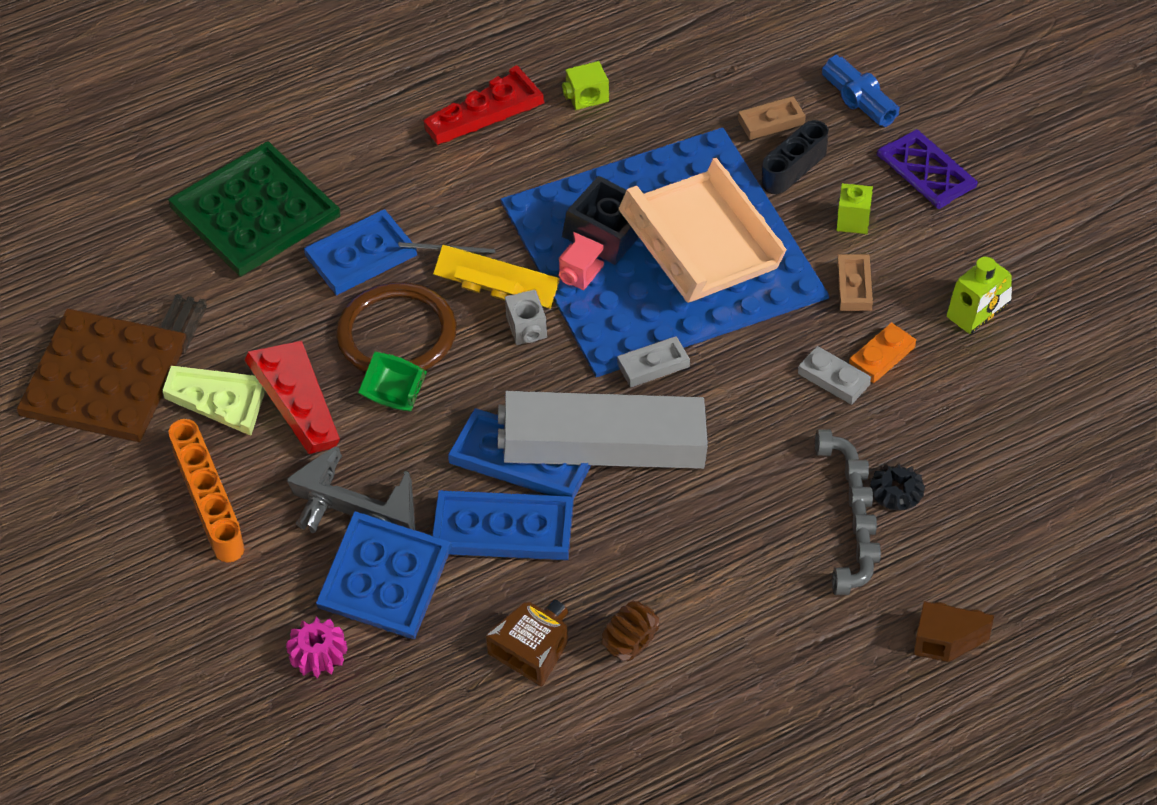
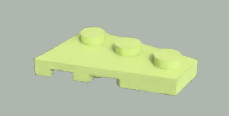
(218, 395)

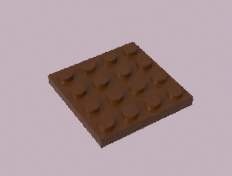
(102, 375)

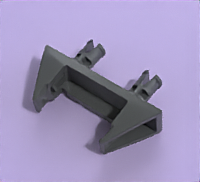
(314, 485)

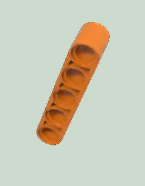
(206, 490)

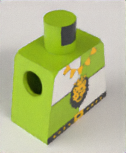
(980, 294)

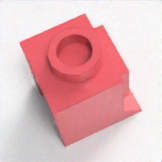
(579, 262)

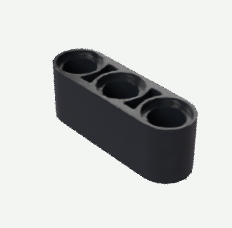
(794, 157)

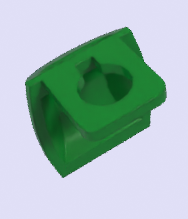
(392, 381)

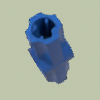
(860, 91)

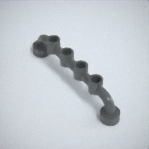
(862, 524)

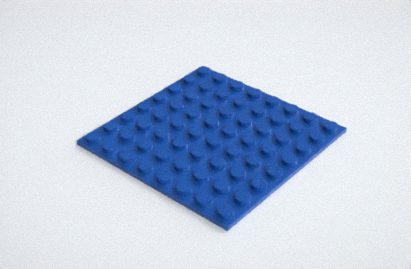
(635, 299)

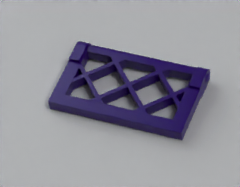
(928, 150)

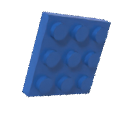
(384, 575)

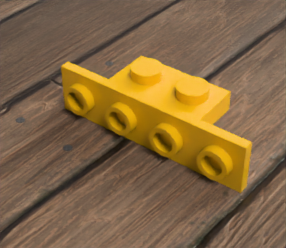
(492, 275)

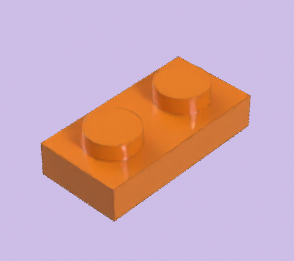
(883, 352)

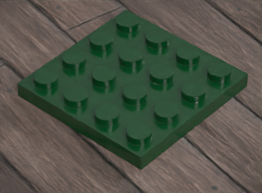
(254, 208)

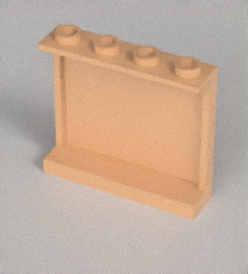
(703, 232)

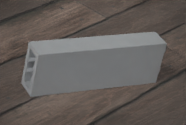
(603, 429)

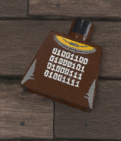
(530, 640)

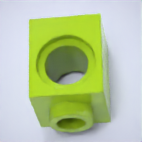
(586, 85)
(854, 208)

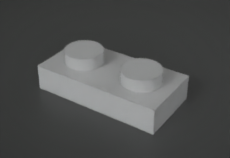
(653, 361)
(834, 375)

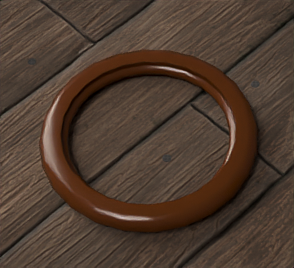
(398, 290)

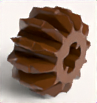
(630, 630)

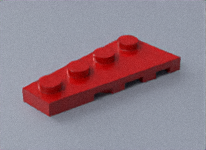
(494, 104)
(294, 389)

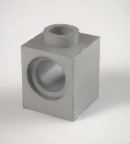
(526, 317)

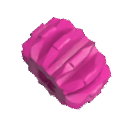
(316, 647)

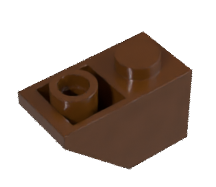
(950, 631)

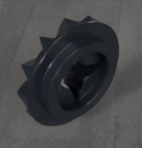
(892, 497)

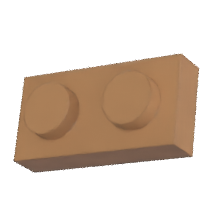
(771, 118)
(854, 282)

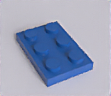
(360, 252)

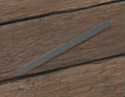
(429, 246)

